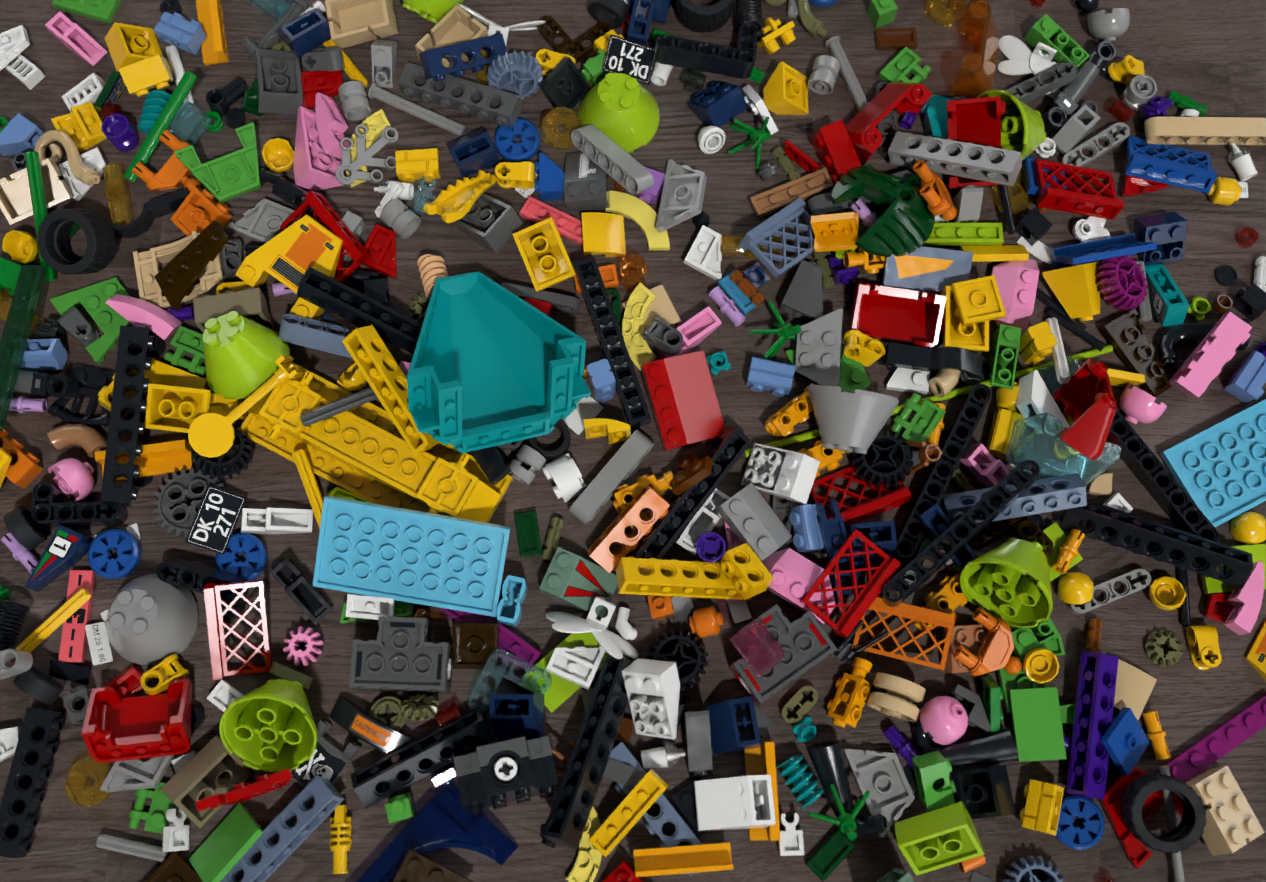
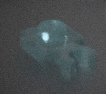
(423, 197)

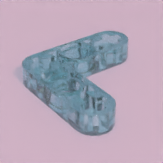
(499, 672)

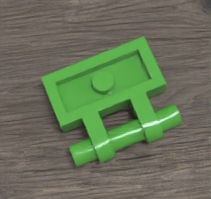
(902, 65)
(187, 342)
(924, 421)
(156, 816)

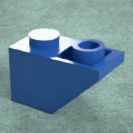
(551, 179)

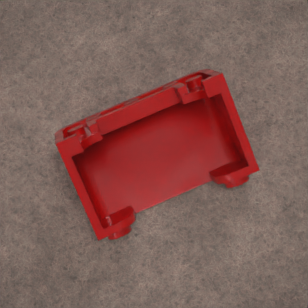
(899, 96)
(975, 122)
(897, 313)
(1092, 407)
(138, 725)

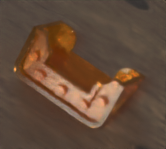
(979, 67)

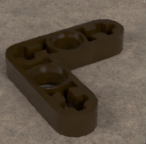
(571, 45)
(1015, 526)

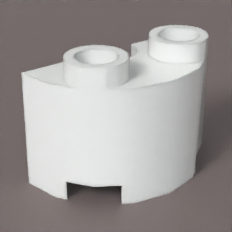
(565, 476)

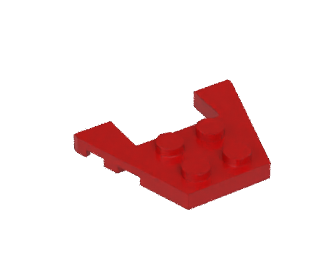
(246, 791)
(1134, 849)

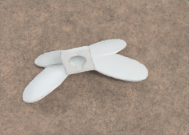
(493, 27)
(1023, 61)
(610, 642)

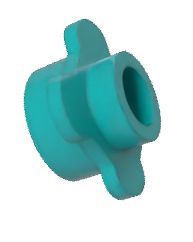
(718, 356)
(804, 730)

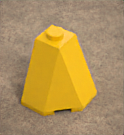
(1076, 289)

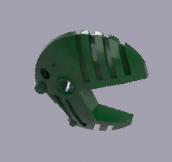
(905, 215)

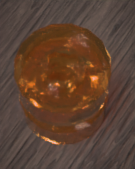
(632, 271)

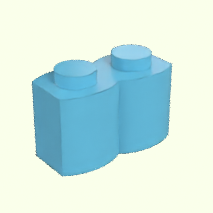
(514, 593)

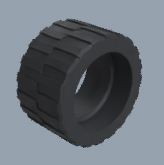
(703, 18)
(54, 244)
(1192, 820)

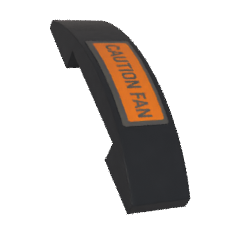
(368, 728)

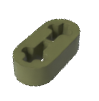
(290, 674)
(803, 708)

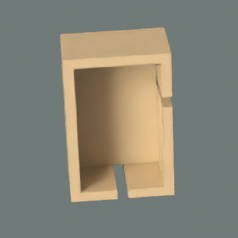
(360, 20)
(450, 30)
(16, 196)
(1229, 815)

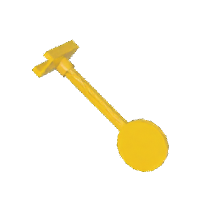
(214, 434)

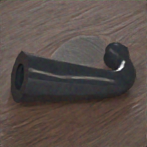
(1189, 335)
(981, 750)
(831, 769)

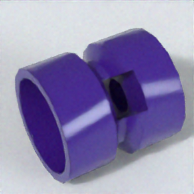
(120, 132)
(710, 546)

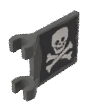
(326, 760)

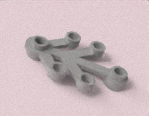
(364, 158)

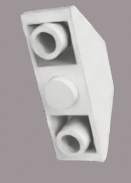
(1036, 399)

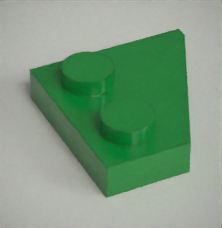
(990, 699)

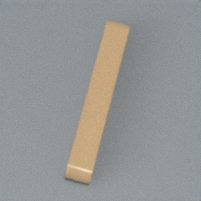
(1205, 130)

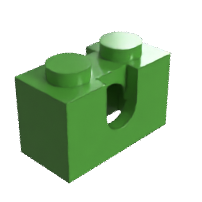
(933, 780)

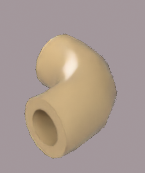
(944, 381)

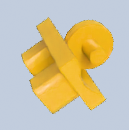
(769, 41)

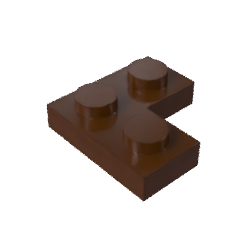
(690, 472)

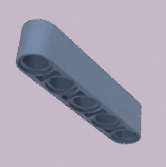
(315, 334)

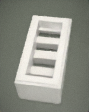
(31, 78)
(82, 88)

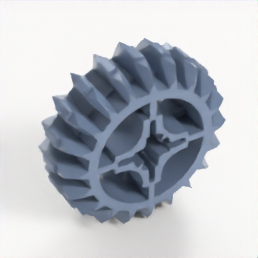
(515, 74)
(1024, 870)

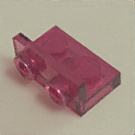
(758, 647)

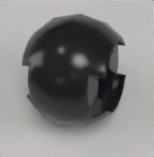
(1087, 6)

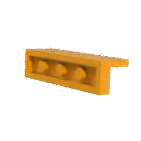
(211, 18)
(157, 458)
(762, 762)
(682, 859)

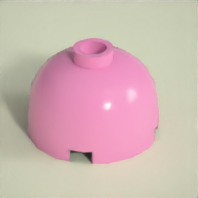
(1140, 406)
(73, 478)
(944, 719)

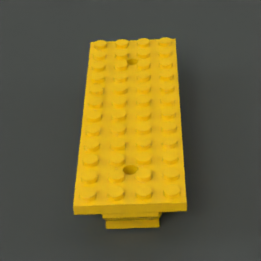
(369, 455)

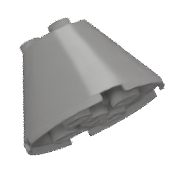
(849, 418)
(151, 620)

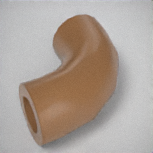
(79, 435)

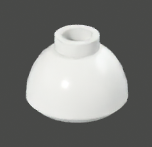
(711, 139)

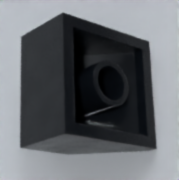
(984, 791)

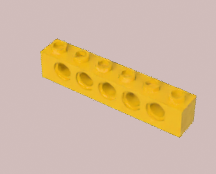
(387, 383)
(674, 579)

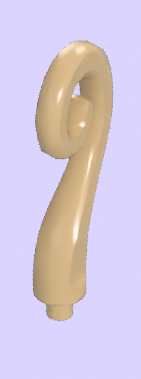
(78, 168)

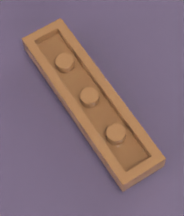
(785, 194)

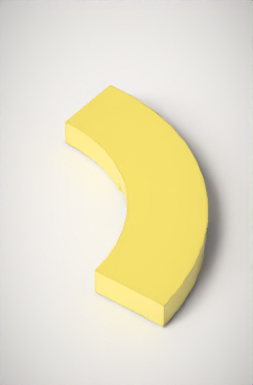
(375, 125)
(643, 215)
(634, 323)
(588, 856)

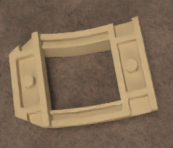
(148, 266)

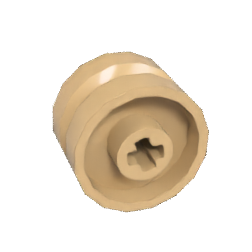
(896, 697)

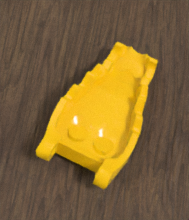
(459, 199)

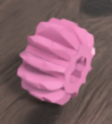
(306, 636)

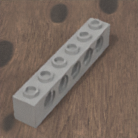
(956, 158)

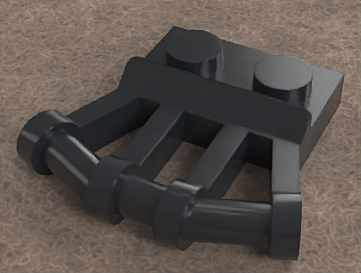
(90, 384)

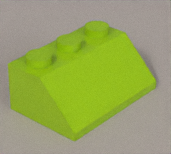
(938, 838)

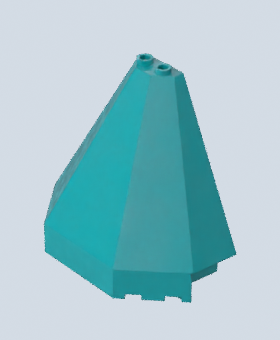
(491, 367)

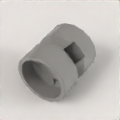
(824, 75)
(1139, 92)
(354, 100)
(401, 219)
(529, 458)

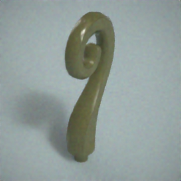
(808, 20)

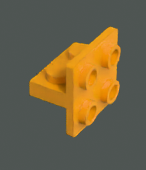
(835, 231)

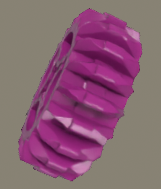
(1122, 282)

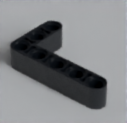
(710, 57)

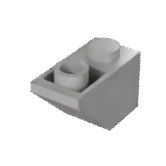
(384, 62)
(1075, 129)
(968, 204)

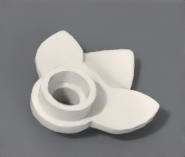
(1093, 229)

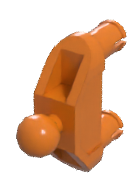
(173, 172)
(935, 192)
(995, 649)

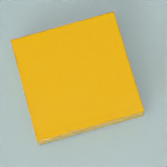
(978, 300)

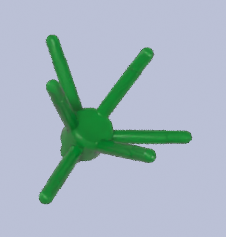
(757, 137)
(784, 332)
(845, 820)

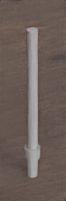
(1171, 825)

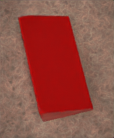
(801, 157)
(127, 681)

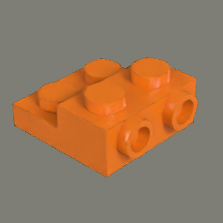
(199, 211)

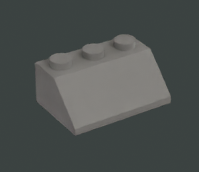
(754, 522)

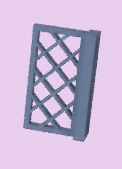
(784, 218)

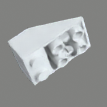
(781, 472)
(653, 697)
(734, 803)

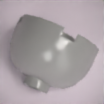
(1109, 24)

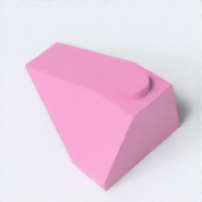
(312, 165)

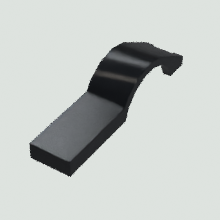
(151, 210)
(937, 358)
(491, 464)

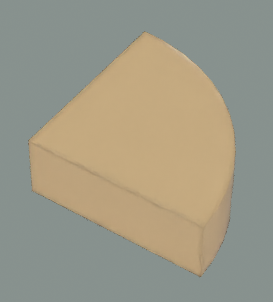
(1101, 485)

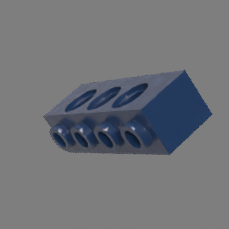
(432, 59)

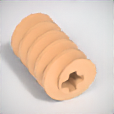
(430, 269)

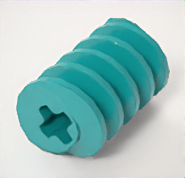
(153, 106)
(800, 780)

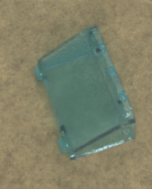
(1039, 440)

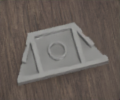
(681, 195)
(262, 221)
(820, 349)
(136, 774)
(884, 779)

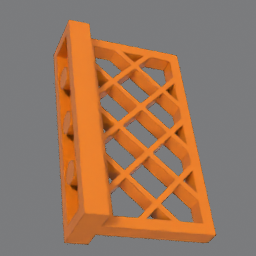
(914, 613)

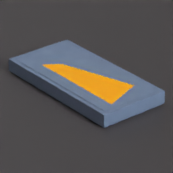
(927, 269)

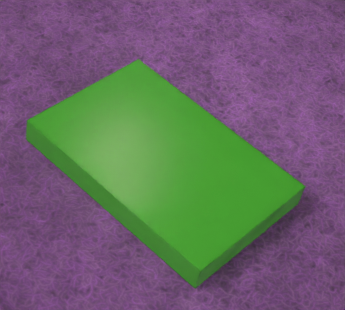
(95, 9)
(1037, 724)
(226, 845)

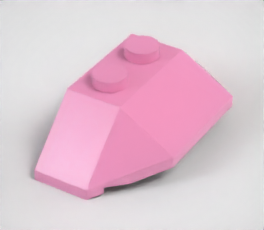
(1017, 288)
(793, 579)

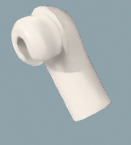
(623, 626)

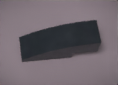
(301, 590)

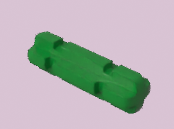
(1187, 103)

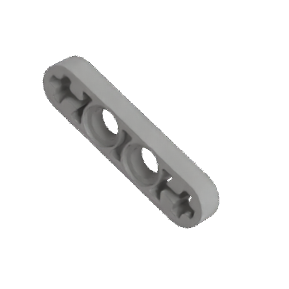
(1096, 149)
(1110, 594)

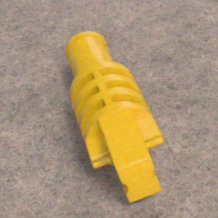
(340, 839)

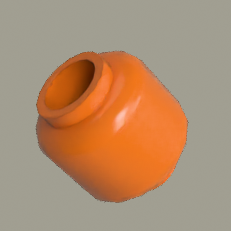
(706, 621)

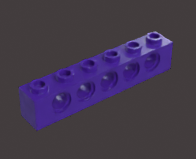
(1091, 720)

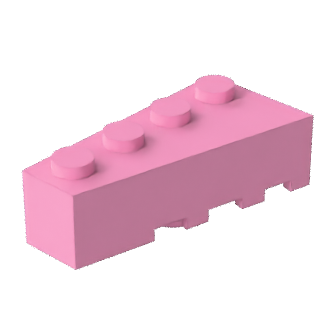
(1211, 355)

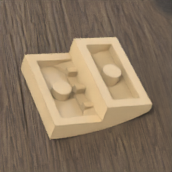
(661, 307)
(1132, 688)

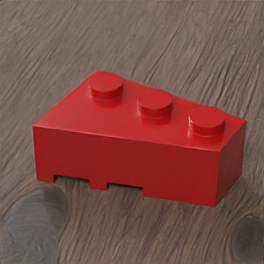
(835, 150)

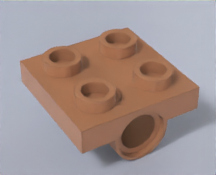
(968, 636)

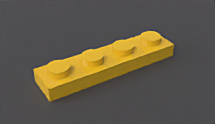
(628, 813)

